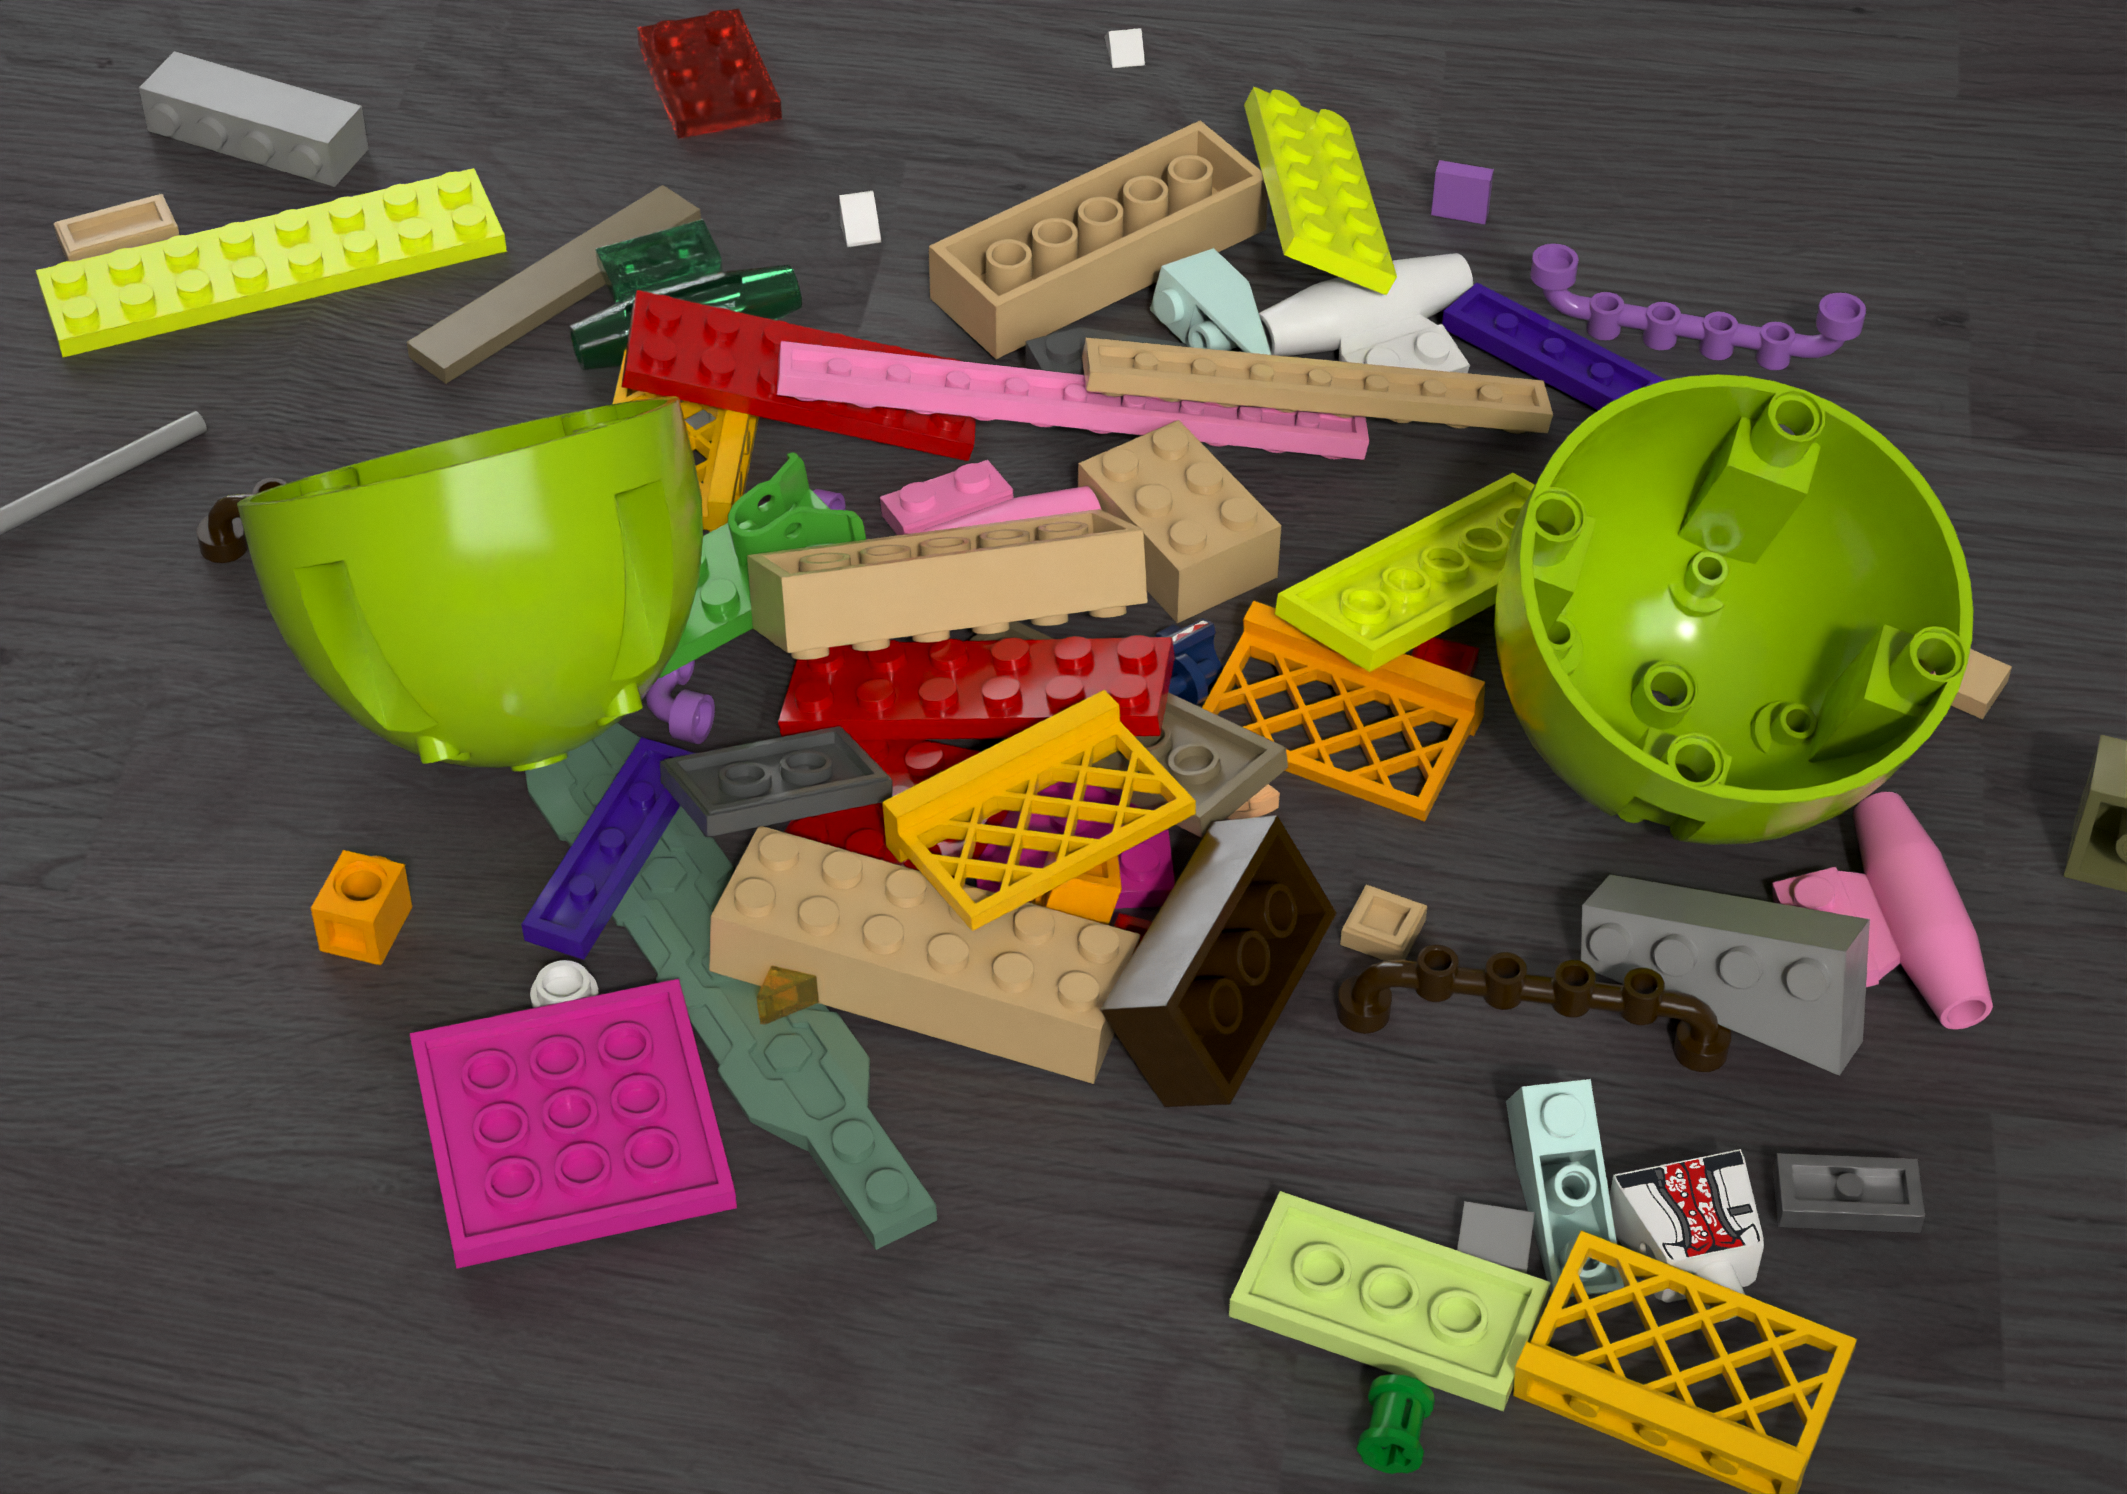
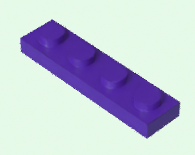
(1543, 348)
(605, 855)

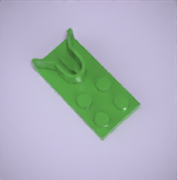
(786, 522)

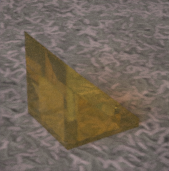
(785, 994)

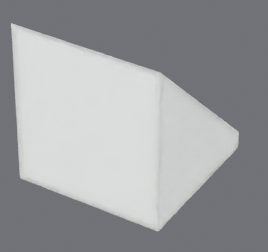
(1125, 48)
(859, 219)

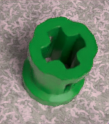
(1396, 1424)

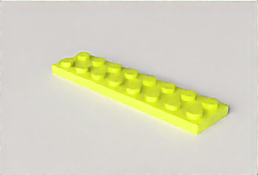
(269, 261)

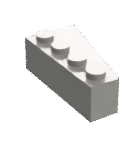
(1759, 965)

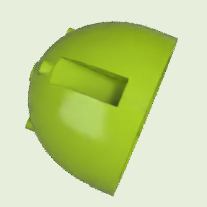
(1754, 582)
(491, 583)

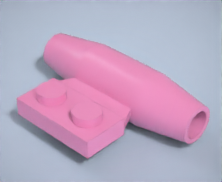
(974, 497)
(1910, 909)

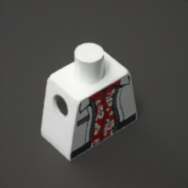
(1692, 1218)

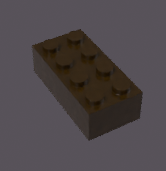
(1219, 962)

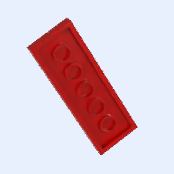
(733, 365)
(976, 686)

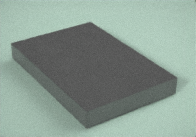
(775, 781)

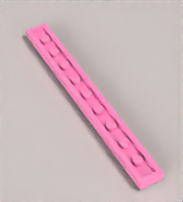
(1049, 400)

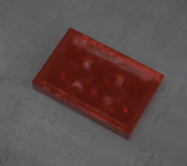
(709, 73)

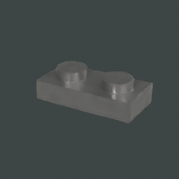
(1848, 1193)

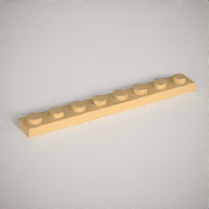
(1315, 386)

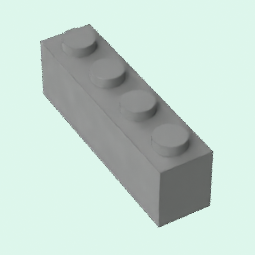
(254, 118)

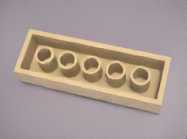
(1096, 238)
(946, 582)
(907, 959)

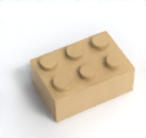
(1198, 521)

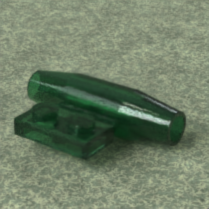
(680, 265)

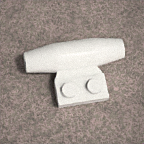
(1375, 325)

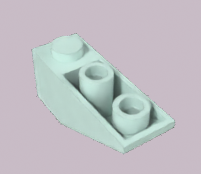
(1209, 305)
(1563, 1176)

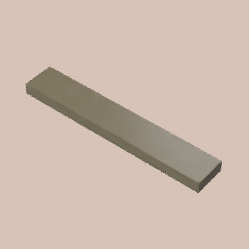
(540, 289)

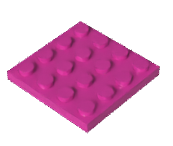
(570, 1123)

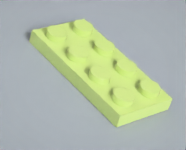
(1389, 1300)

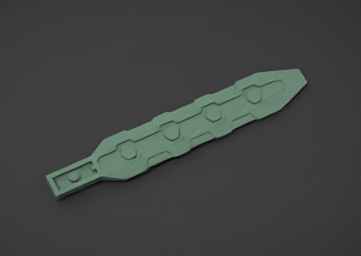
(790, 1077)

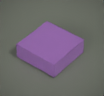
(1462, 192)

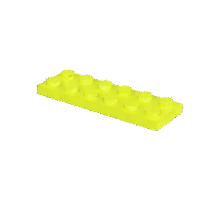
(1318, 190)
(1412, 580)

